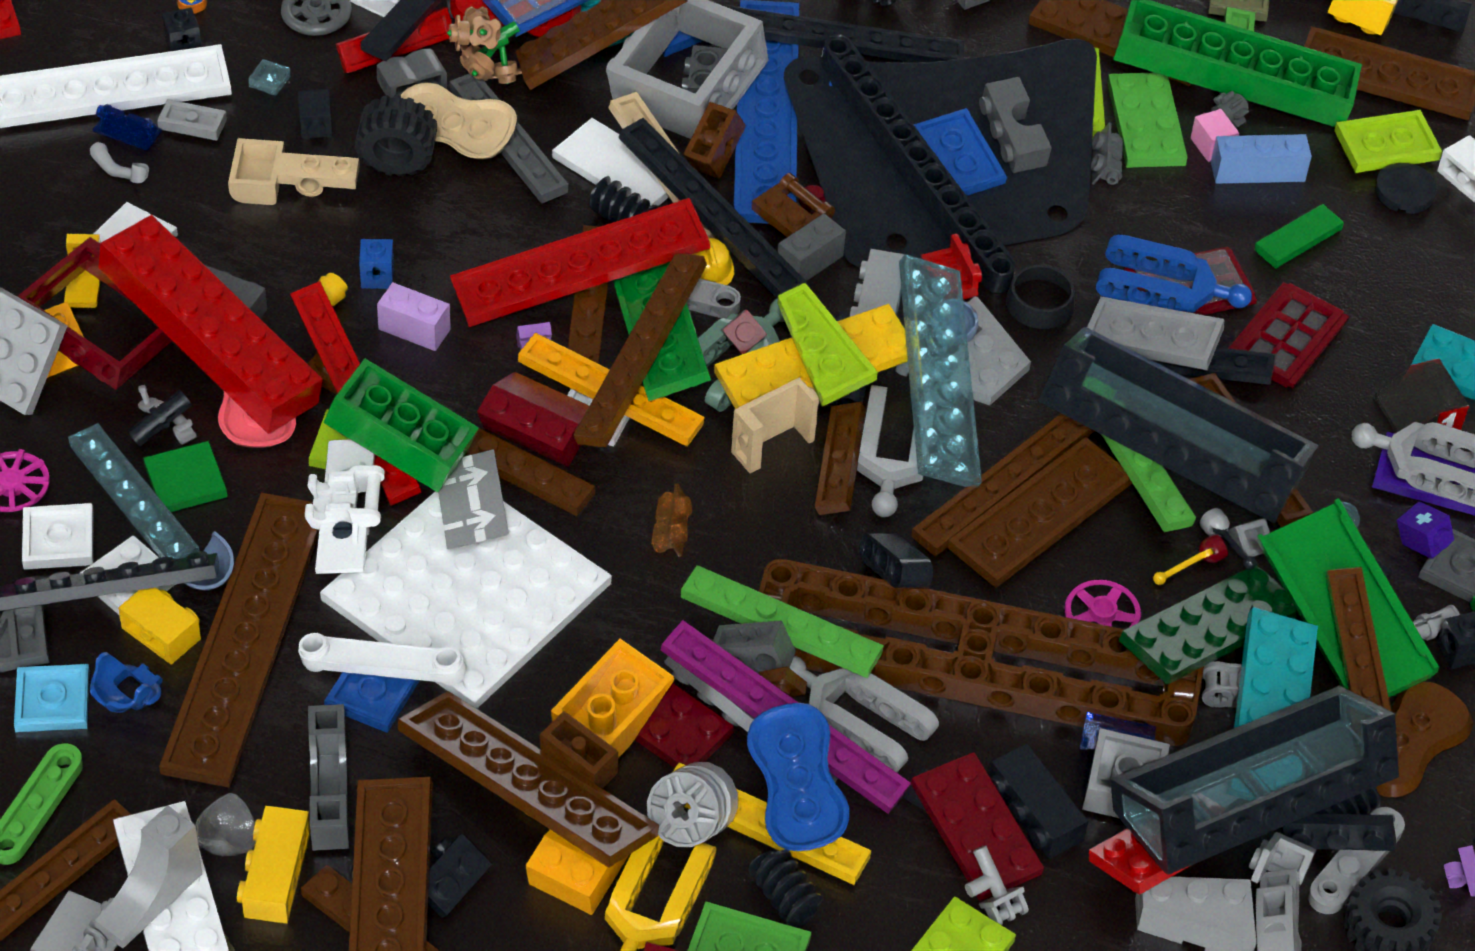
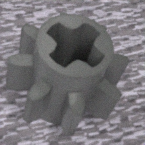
(1233, 106)

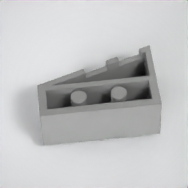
(1200, 911)

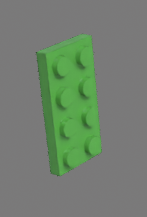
(1147, 120)

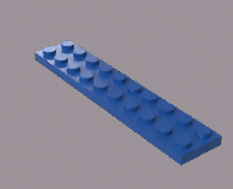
(770, 136)

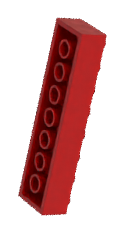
(210, 323)

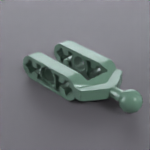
(715, 343)

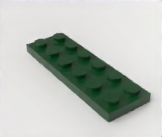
(1205, 624)

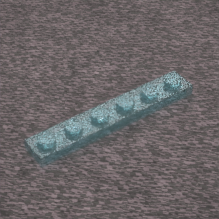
(132, 493)

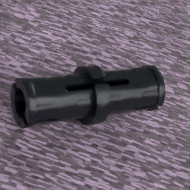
(159, 418)

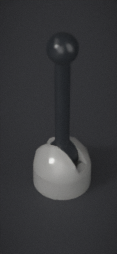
(1217, 523)

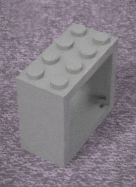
(726, 84)

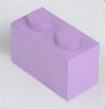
(413, 316)

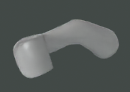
(136, 174)
(182, 430)

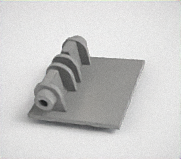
(74, 927)

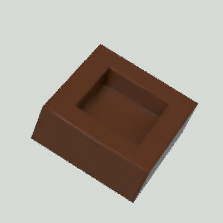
(785, 680)

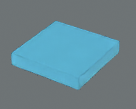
(52, 698)

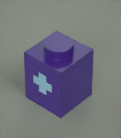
(1425, 530)

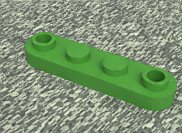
(38, 800)

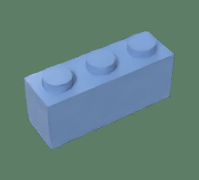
(1260, 158)

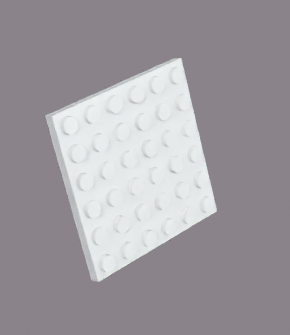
(485, 598)

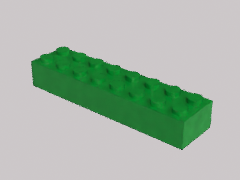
(1238, 61)

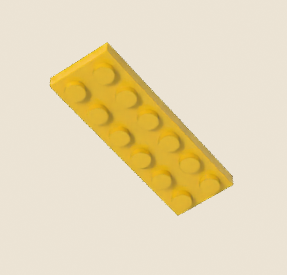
(758, 372)

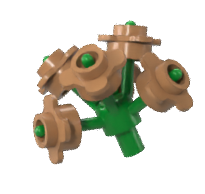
(477, 30)

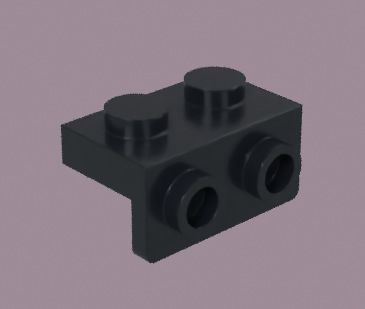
(453, 872)

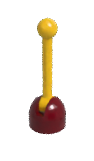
(1210, 550)

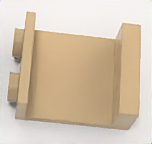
(770, 415)

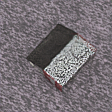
(1424, 396)

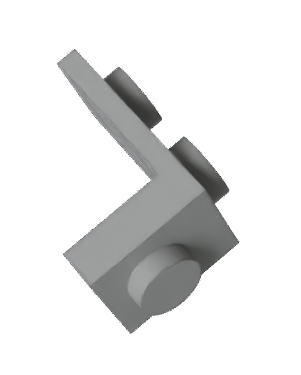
(1281, 854)

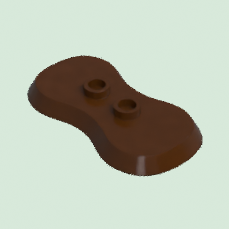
(1426, 724)

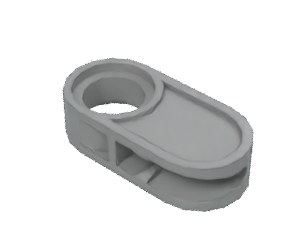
(705, 298)

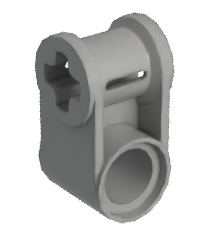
(1225, 685)

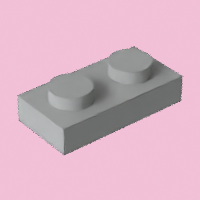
(192, 119)

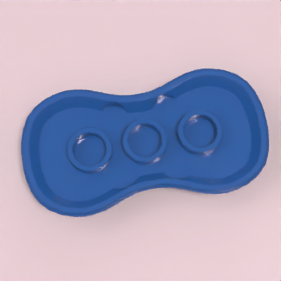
(803, 800)

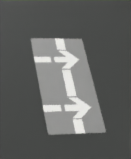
(473, 502)

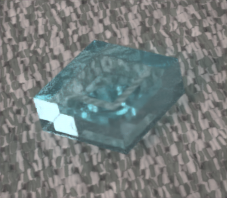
(269, 77)

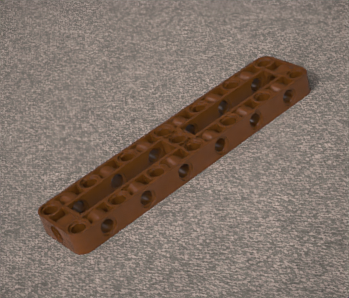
(980, 631)

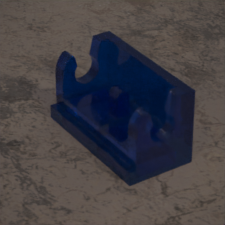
(1094, 722)

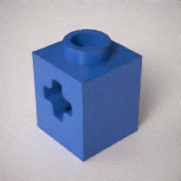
(376, 255)

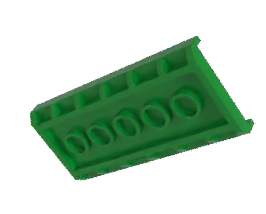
(1331, 541)

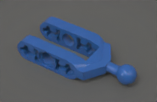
(1186, 299)

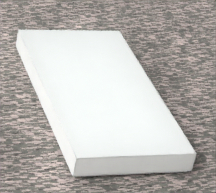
(598, 152)

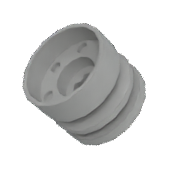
(708, 793)

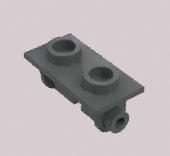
(1106, 156)

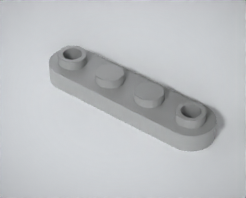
(1347, 870)

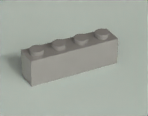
(880, 282)

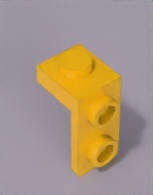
(84, 289)

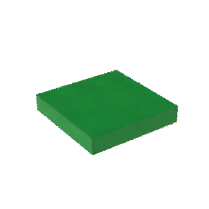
(185, 476)

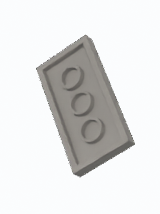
(1159, 332)

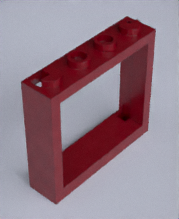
(73, 344)

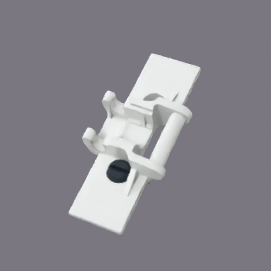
(335, 511)

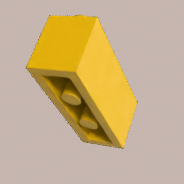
(274, 864)

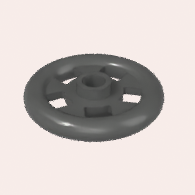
(316, 11)

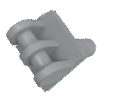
(1001, 896)

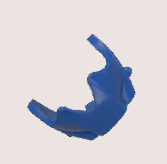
(111, 672)

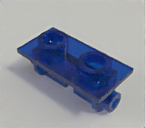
(128, 129)

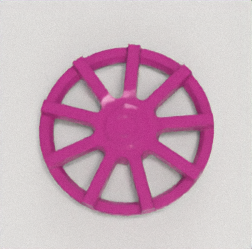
(14, 480)

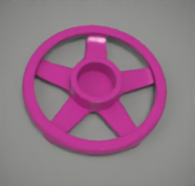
(1103, 608)

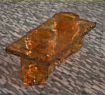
(674, 512)

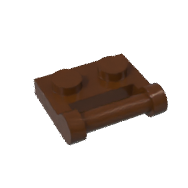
(784, 212)

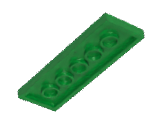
(680, 359)

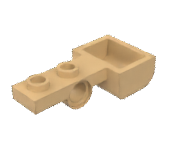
(264, 165)

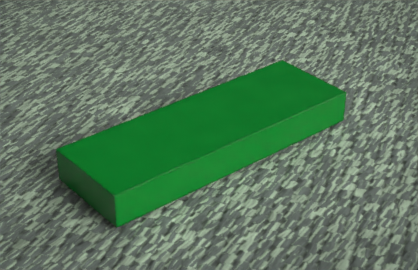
(1299, 236)

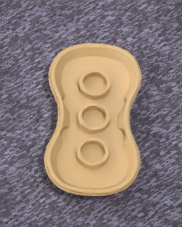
(469, 126)

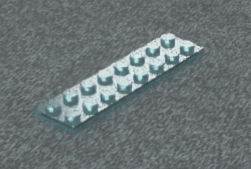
(939, 372)

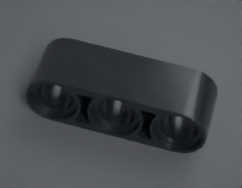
(896, 560)

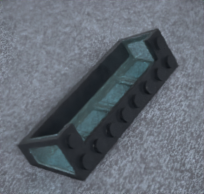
(1177, 423)
(1257, 777)

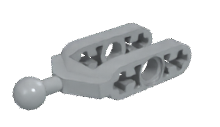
(1411, 467)
(884, 472)
(877, 697)

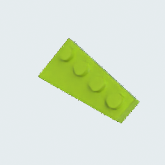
(825, 348)

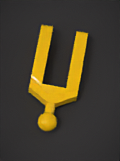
(637, 929)

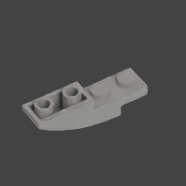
(1278, 911)

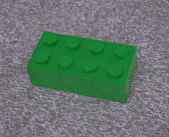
(400, 425)

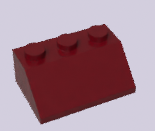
(533, 416)

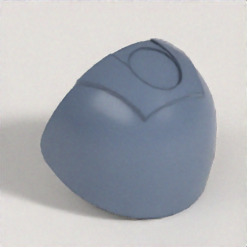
(226, 560)

